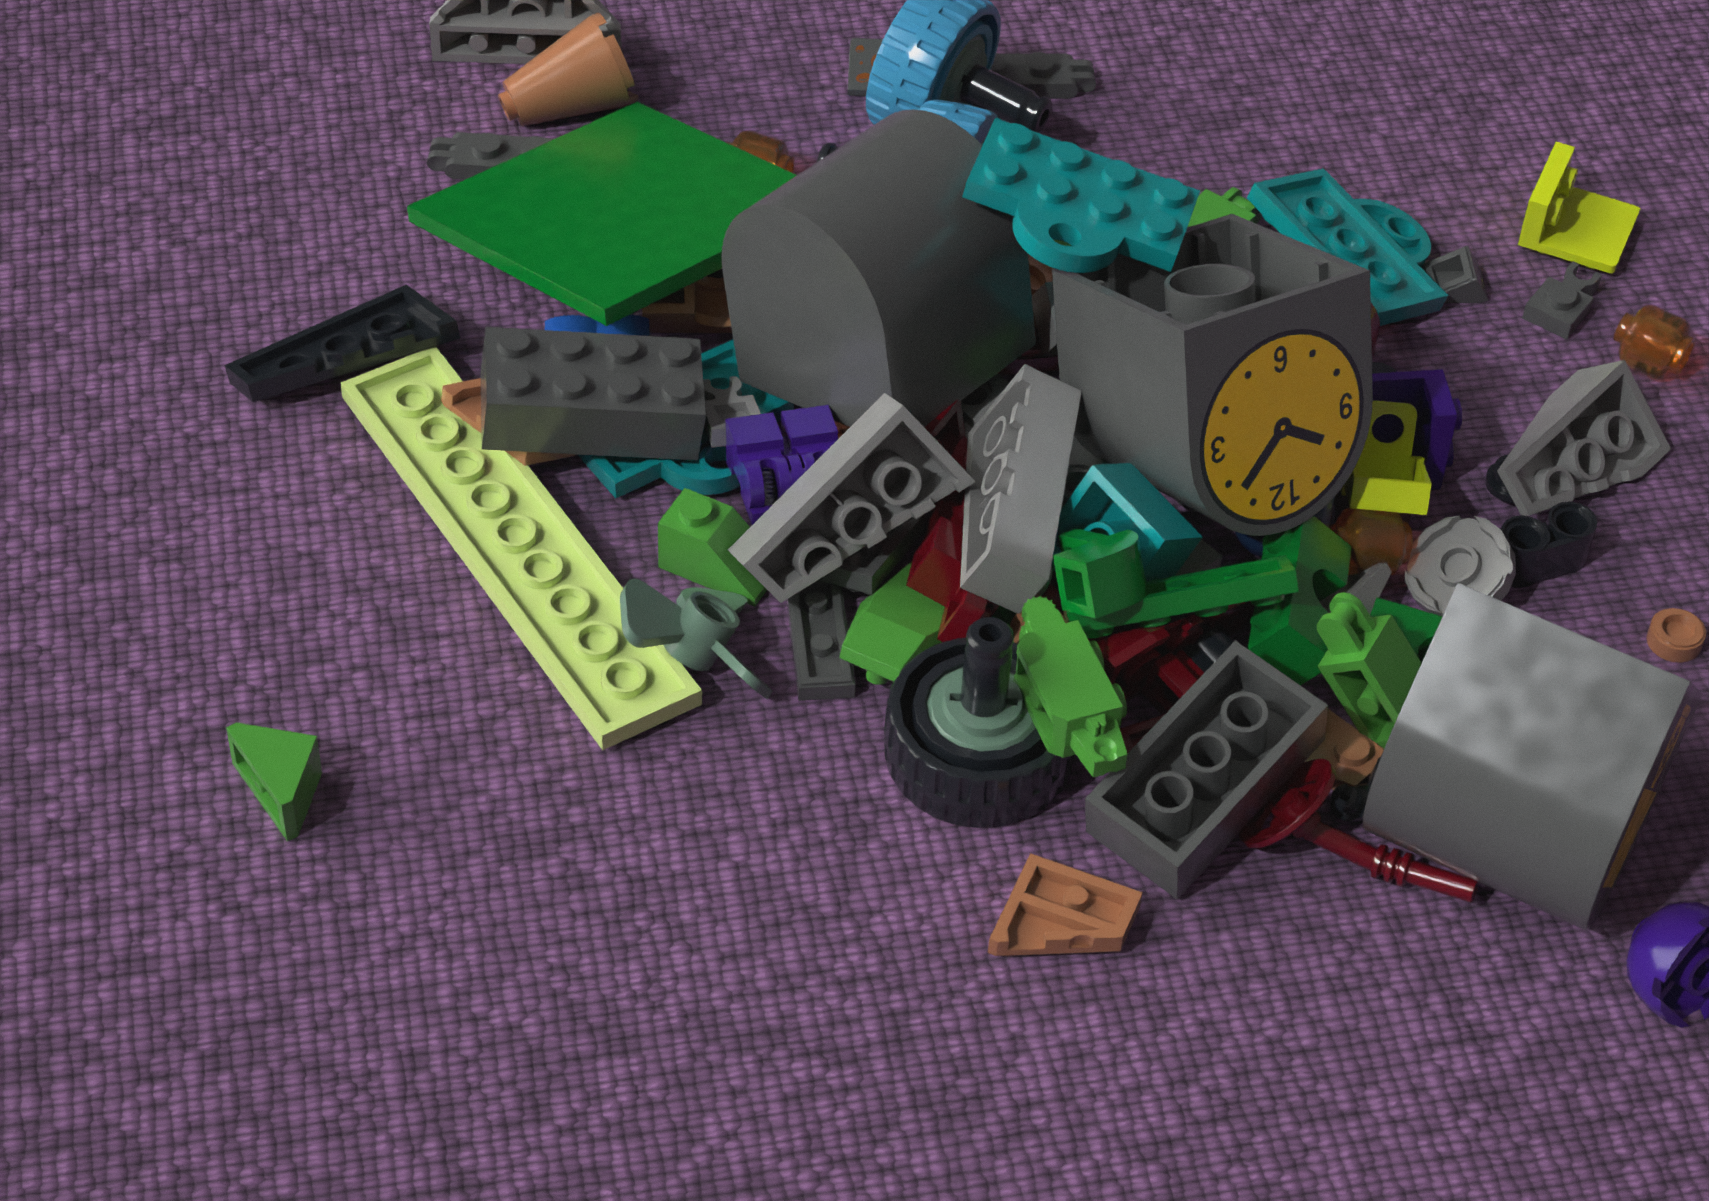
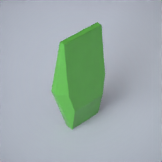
(891, 629)

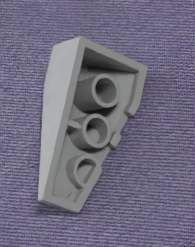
(1584, 440)

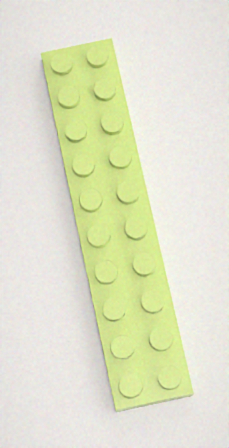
(520, 552)

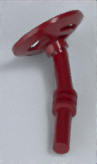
(1301, 818)

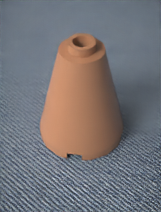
(570, 78)

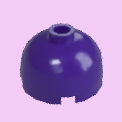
(1672, 961)

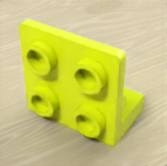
(1573, 220)

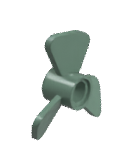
(691, 630)

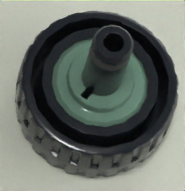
(964, 737)

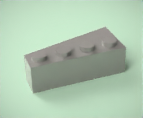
(1020, 473)
(849, 499)

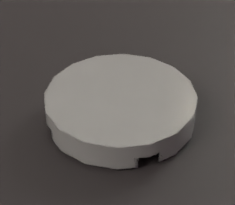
(1462, 553)

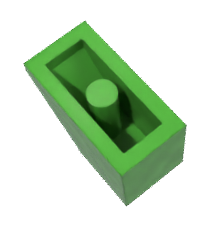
(696, 543)

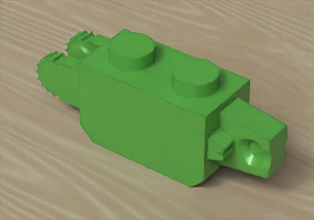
(1069, 690)

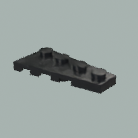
(353, 340)

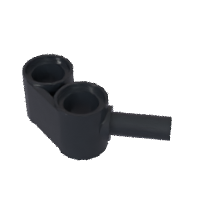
(1553, 546)

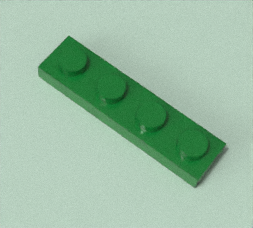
(1200, 592)

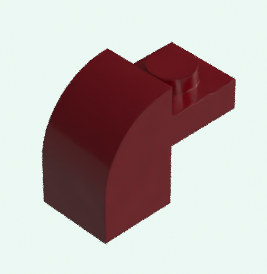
(937, 575)

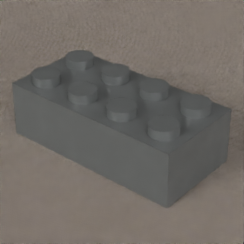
(591, 394)
(1206, 769)

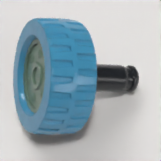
(948, 55)

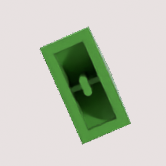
(279, 770)

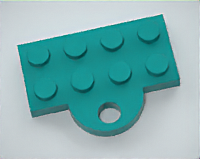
(1078, 198)
(1361, 231)
(626, 474)

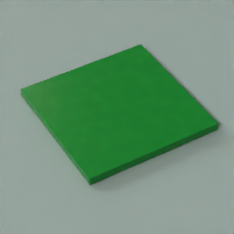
(605, 211)

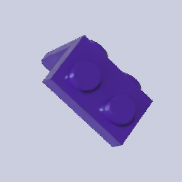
(1436, 416)

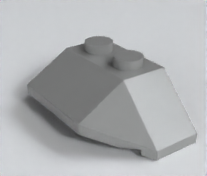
(508, 28)

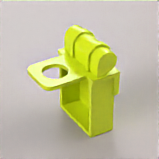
(1386, 472)

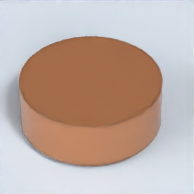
(1676, 635)

